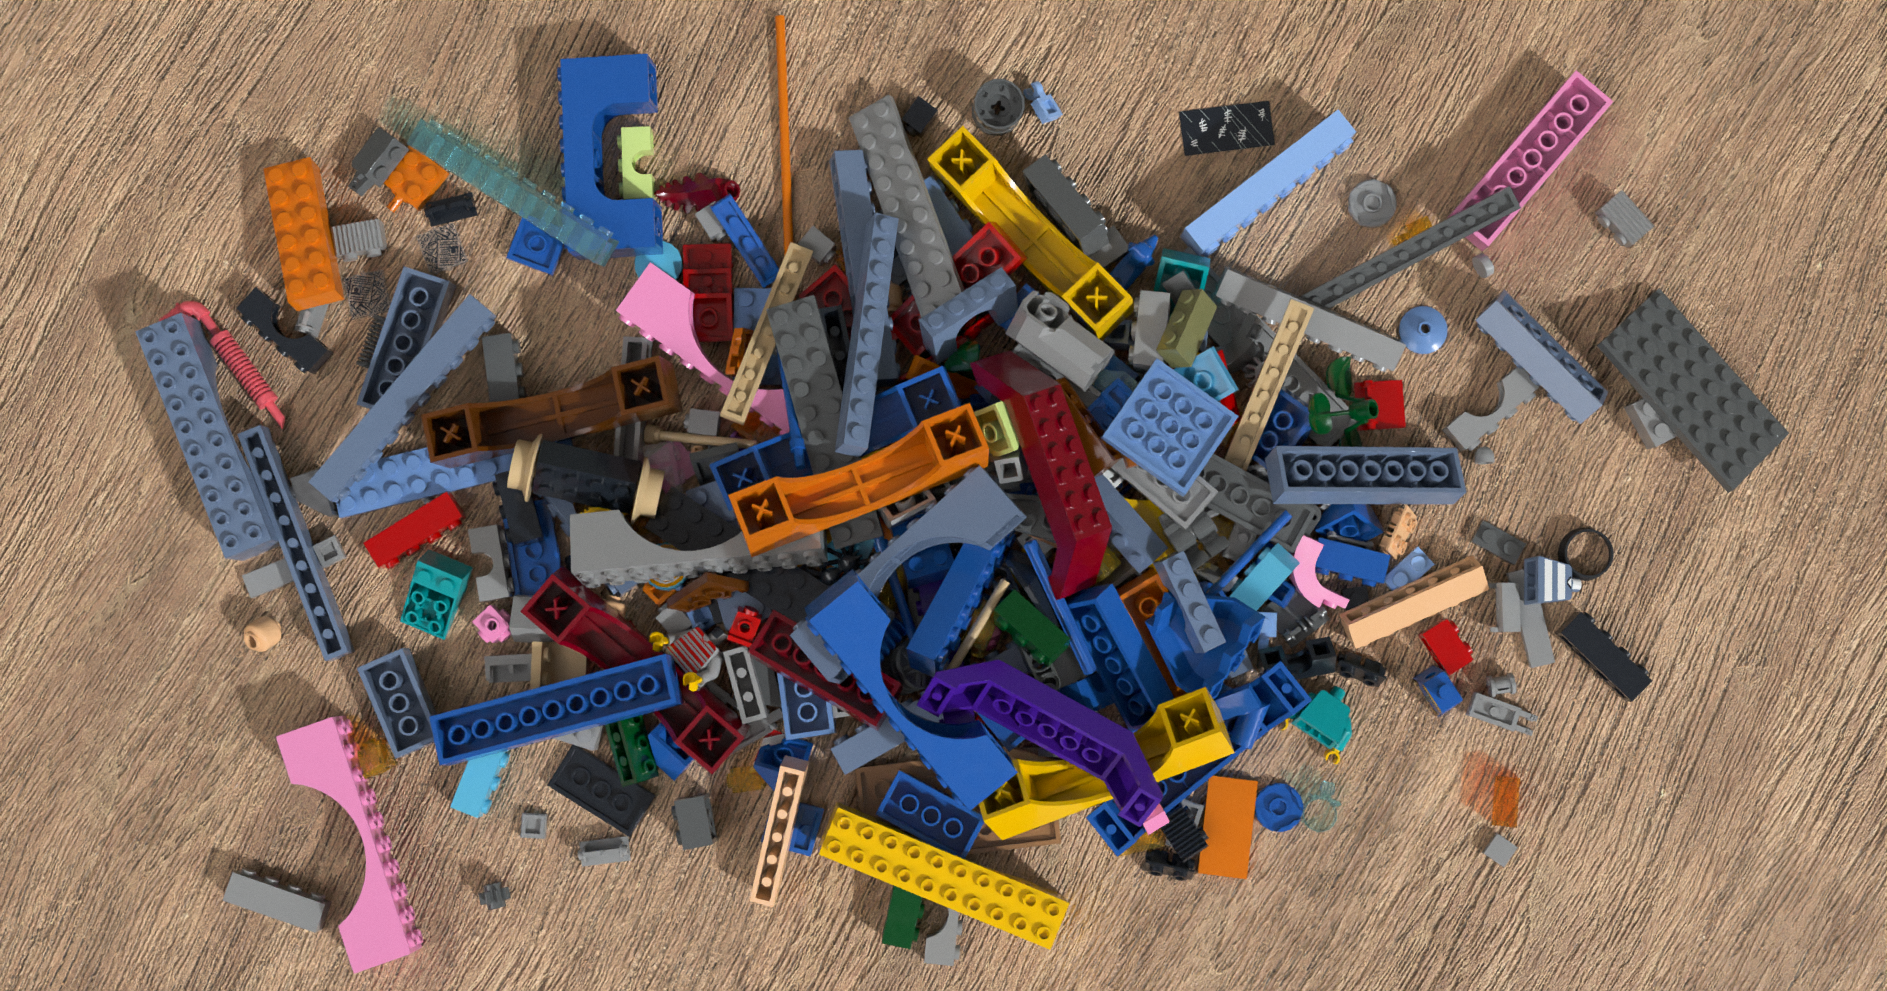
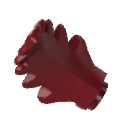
(696, 193)

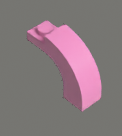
(1305, 579)

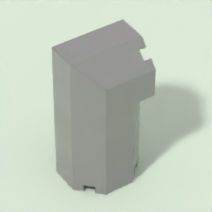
(1057, 340)

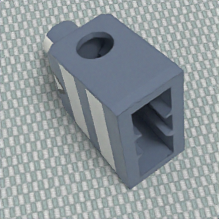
(1548, 581)

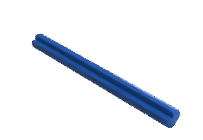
(1060, 608)

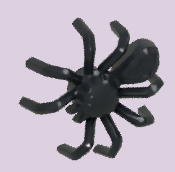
(846, 562)

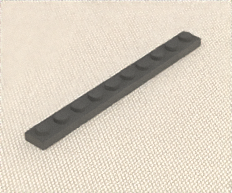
(1414, 249)

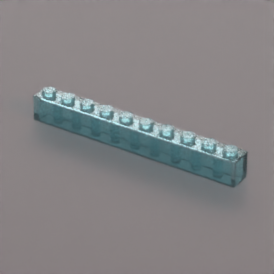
(512, 192)

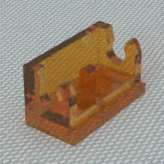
(756, 429)
(1505, 801)

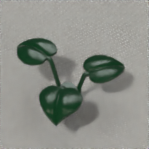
(965, 354)
(1340, 381)

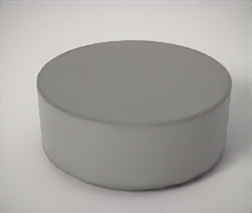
(1483, 265)

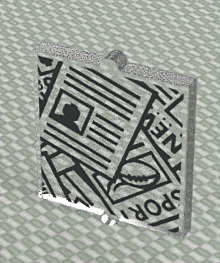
(442, 248)
(367, 294)

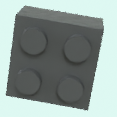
(694, 821)

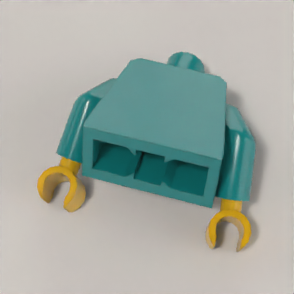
(1325, 721)

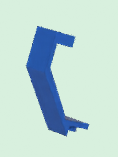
(1208, 669)

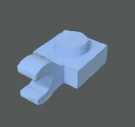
(1043, 104)
(1269, 629)

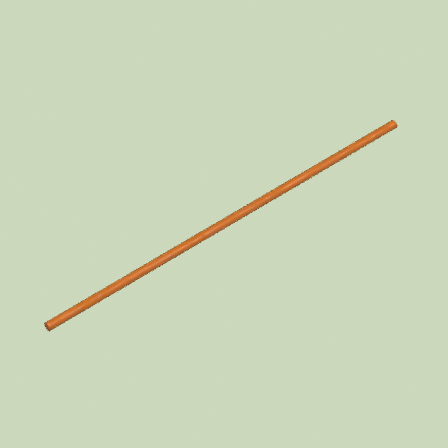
(784, 132)

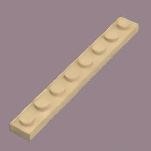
(762, 341)
(1268, 384)

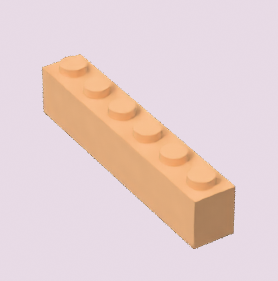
(1414, 602)
(779, 831)

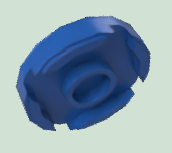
(1278, 807)

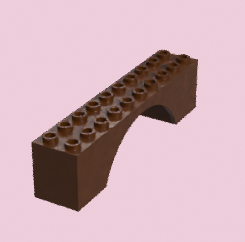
(609, 401)

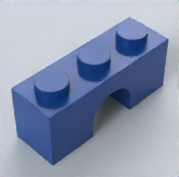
(1089, 692)

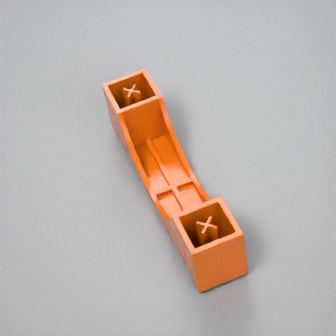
(797, 507)

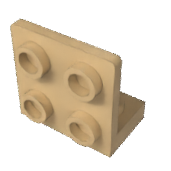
(555, 663)

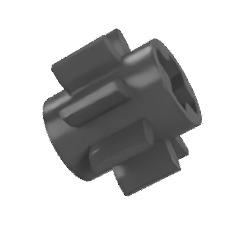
(494, 895)

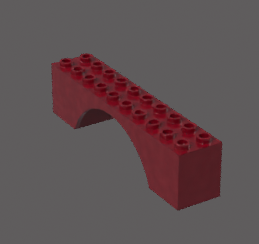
(590, 626)

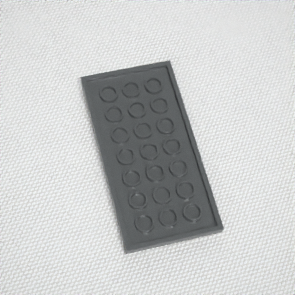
(1693, 390)

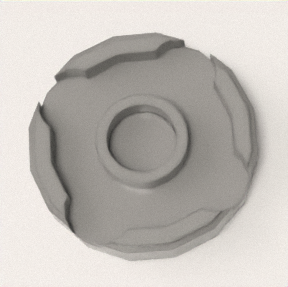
(1372, 203)

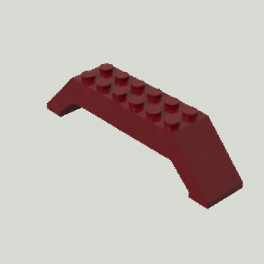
(1056, 466)

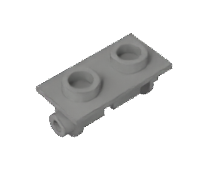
(311, 320)
(604, 851)

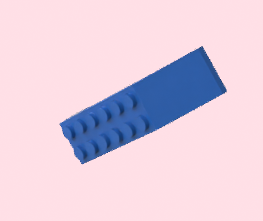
(1273, 686)

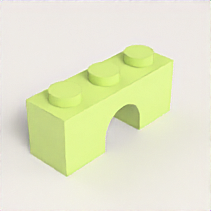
(635, 143)

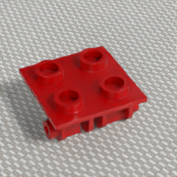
(1389, 400)

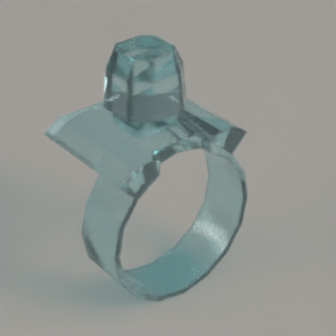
(1327, 789)

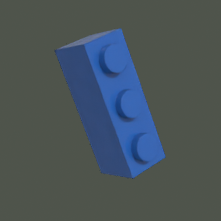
(1352, 562)

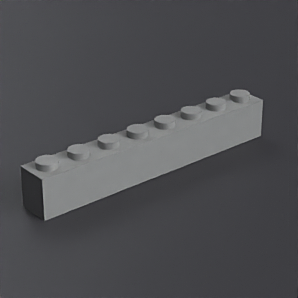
(1324, 325)

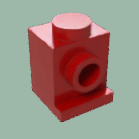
(742, 635)

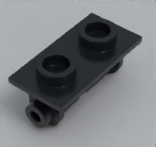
(451, 209)
(1370, 674)
(1159, 865)

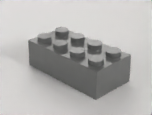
(1066, 206)

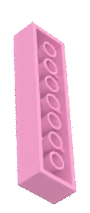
(1538, 150)

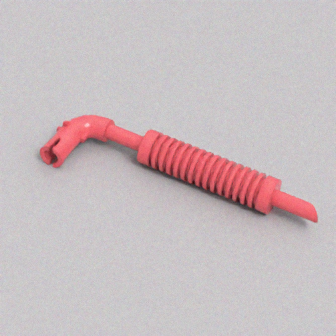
(234, 358)

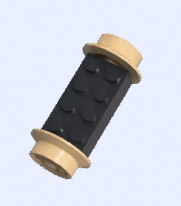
(585, 477)

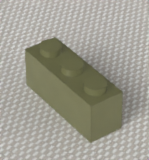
(1186, 328)

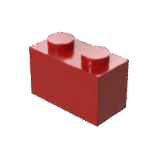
(1446, 646)

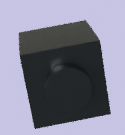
(919, 117)

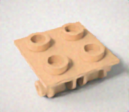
(1405, 523)

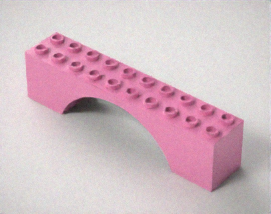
(666, 314)
(381, 920)

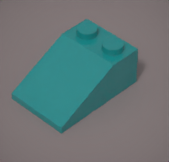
(1175, 261)

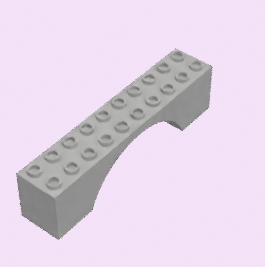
(612, 552)

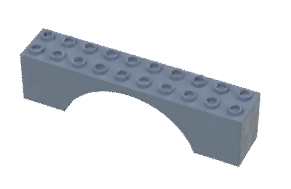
(187, 384)
(970, 513)

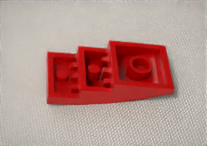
(710, 276)

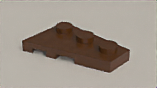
(702, 590)

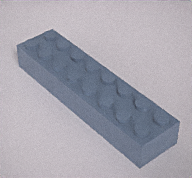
(1364, 475)

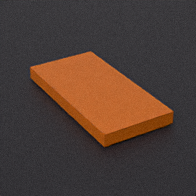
(1228, 826)

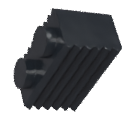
(1183, 834)

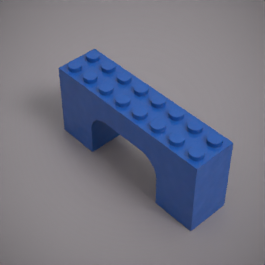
(590, 98)

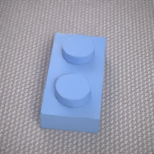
(1408, 569)

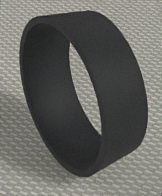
(1563, 547)

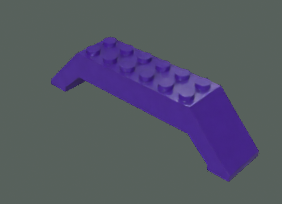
(1053, 724)

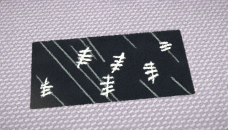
(1226, 128)

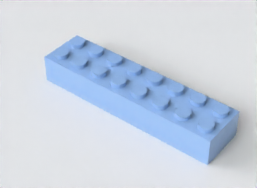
(1269, 183)

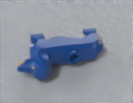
(1135, 261)

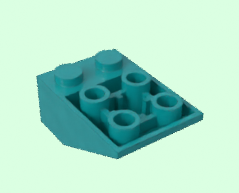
(435, 593)

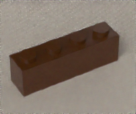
(1098, 452)

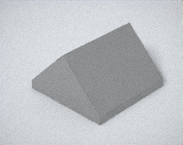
(521, 627)

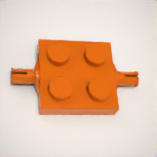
(414, 180)

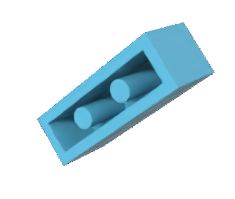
(1265, 577)
(477, 784)

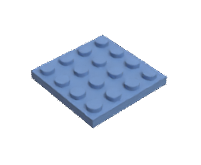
(1169, 427)

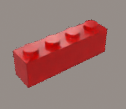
(415, 530)

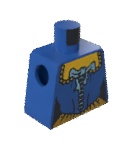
(1438, 690)

